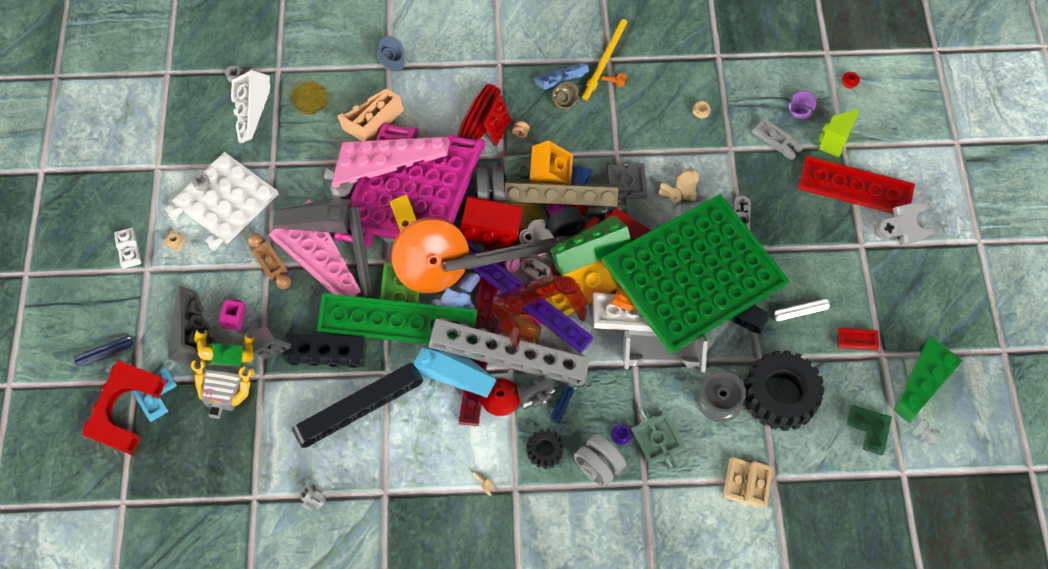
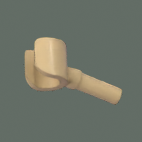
(486, 484)

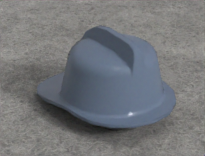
(391, 53)

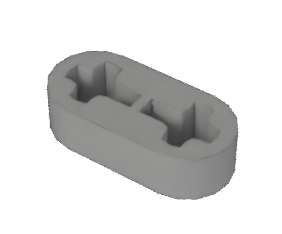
(538, 267)

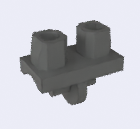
(537, 394)

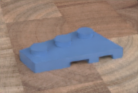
(554, 78)

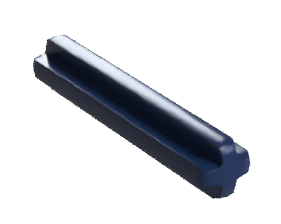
(103, 351)

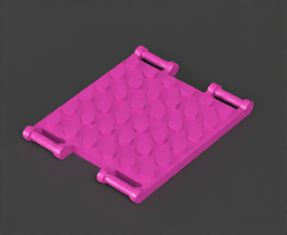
(432, 186)

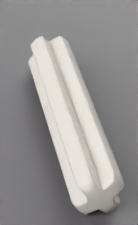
(801, 309)

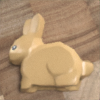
(684, 188)

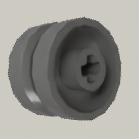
(490, 187)
(721, 396)

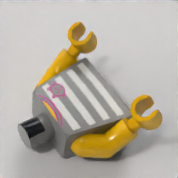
(221, 389)

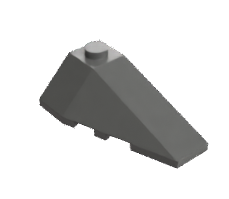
(319, 216)

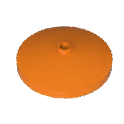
(420, 243)

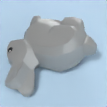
(345, 189)

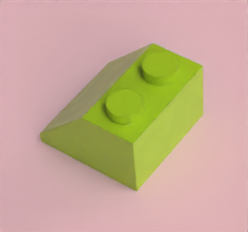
(837, 132)

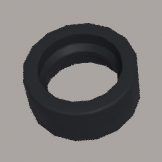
(566, 222)

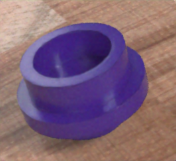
(621, 435)

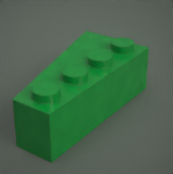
(590, 245)
(929, 373)

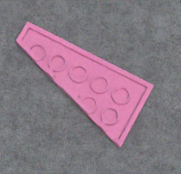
(383, 156)
(319, 257)

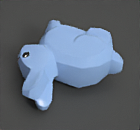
(454, 299)

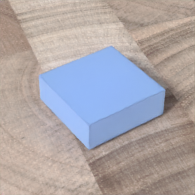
(468, 282)

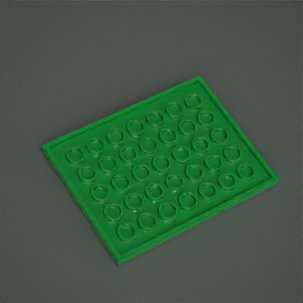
(695, 272)

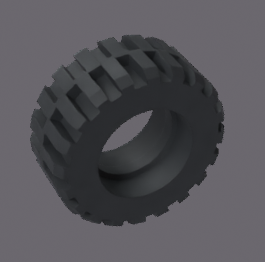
(794, 369)

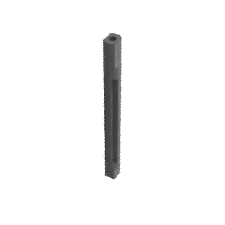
(503, 254)

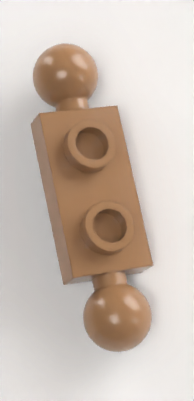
(269, 261)

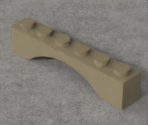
(574, 194)

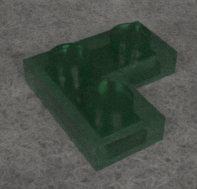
(874, 424)

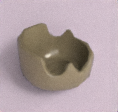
(565, 95)

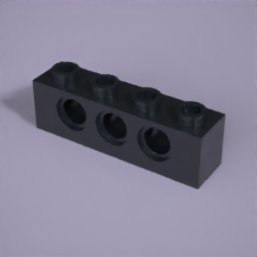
(318, 343)

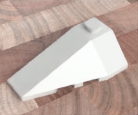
(250, 96)

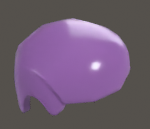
(803, 105)

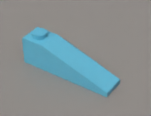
(454, 370)

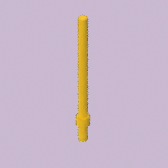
(592, 83)

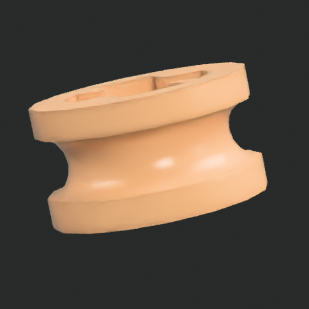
(521, 129)

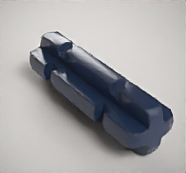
(562, 404)

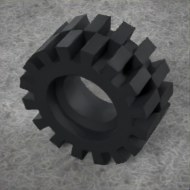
(548, 460)

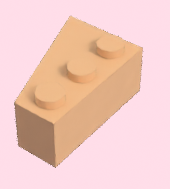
(366, 120)

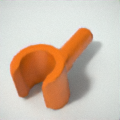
(619, 80)

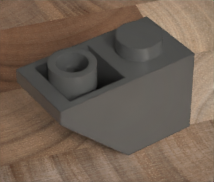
(269, 342)

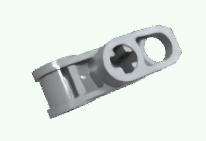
(905, 224)

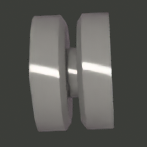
(599, 460)

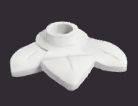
(537, 232)

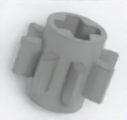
(312, 497)

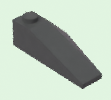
(185, 322)

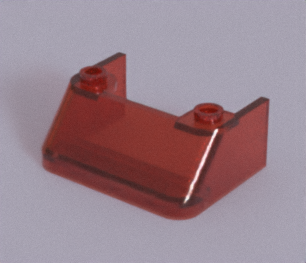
(511, 302)

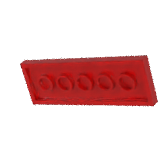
(854, 185)

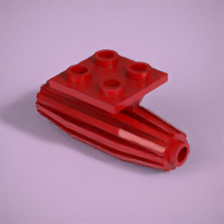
(485, 115)

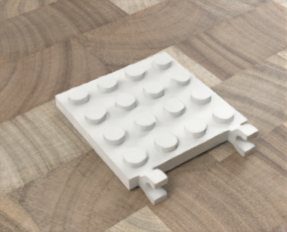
(228, 203)

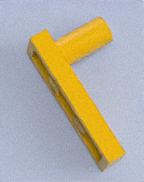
(403, 211)

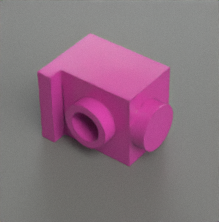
(229, 309)

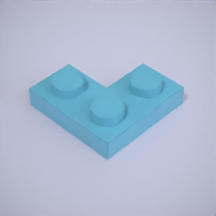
(152, 406)

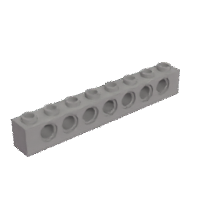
(518, 361)

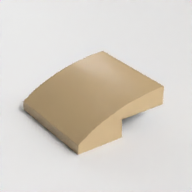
(748, 482)

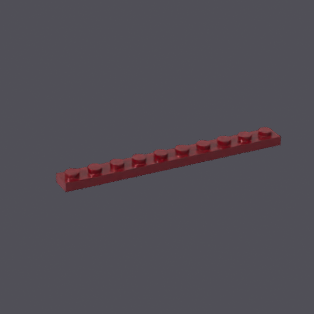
(472, 402)

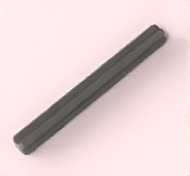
(360, 252)

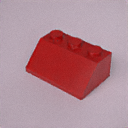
(491, 222)

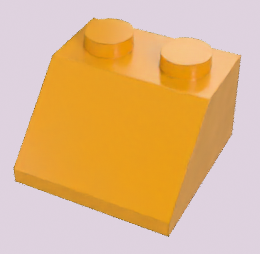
(551, 164)

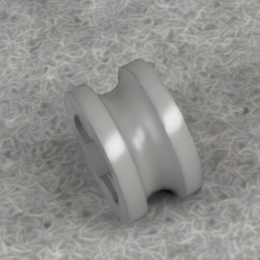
(233, 69)
(198, 177)

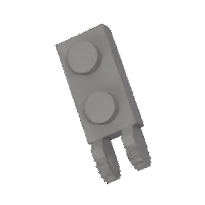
(777, 138)

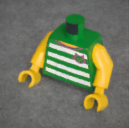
(222, 353)

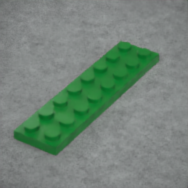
(387, 318)

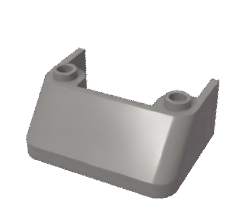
(647, 346)

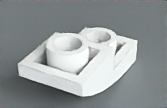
(127, 248)

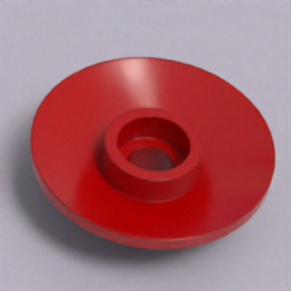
(502, 405)

